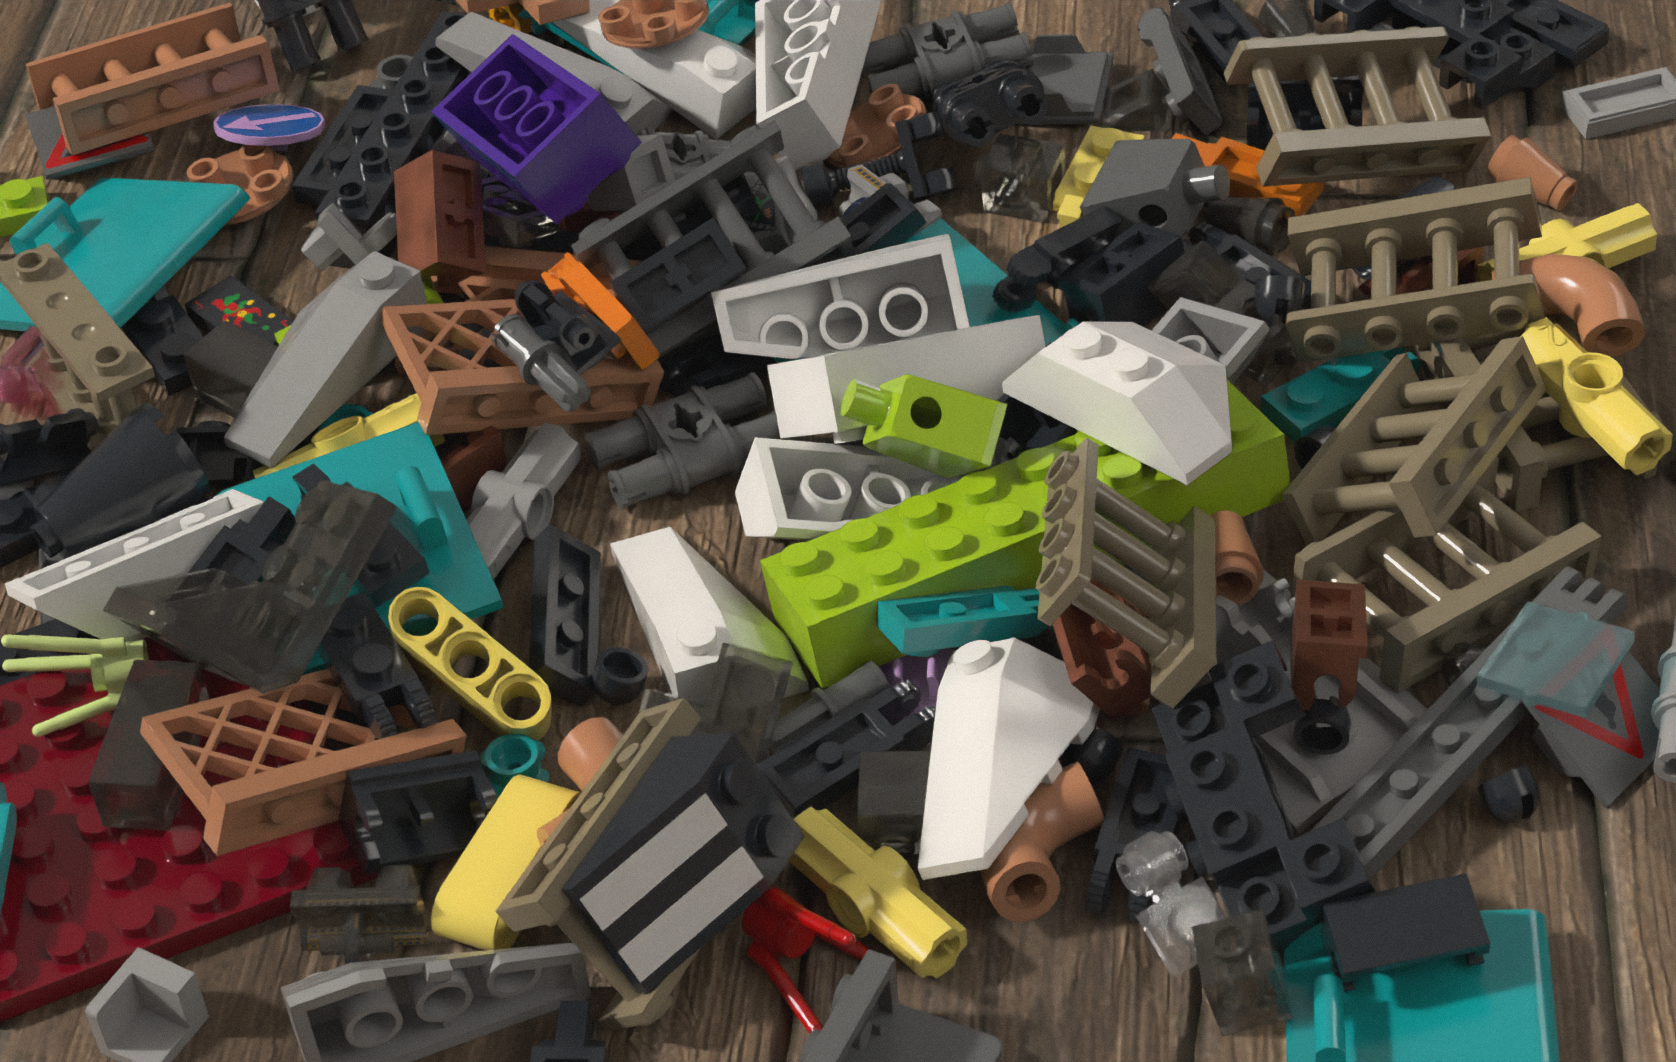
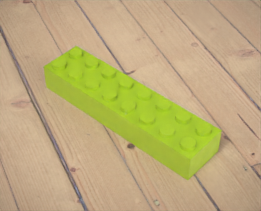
(986, 536)

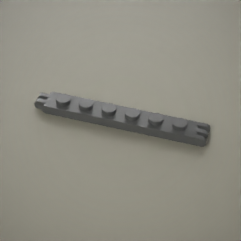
(1450, 739)

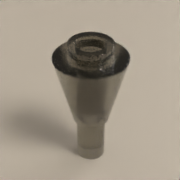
(1287, 17)

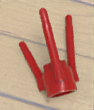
(788, 929)

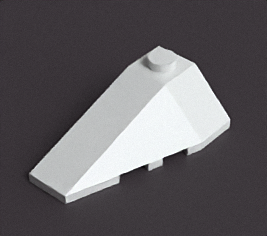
(818, 487)
(996, 736)

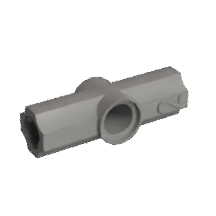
(521, 497)

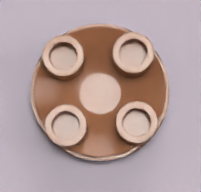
(651, 22)
(872, 127)
(255, 169)

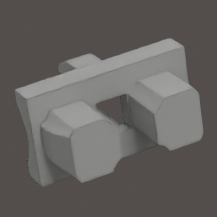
(339, 236)

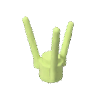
(109, 665)

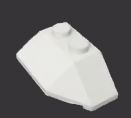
(1133, 395)
(82, 584)

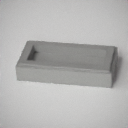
(1622, 103)

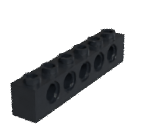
(396, 137)

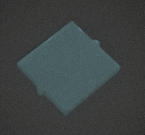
(1556, 659)

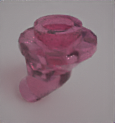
(15, 378)

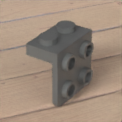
(875, 1027)

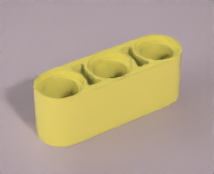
(459, 637)
(495, 862)

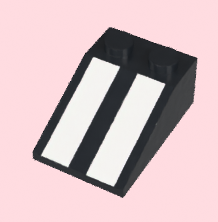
(682, 856)

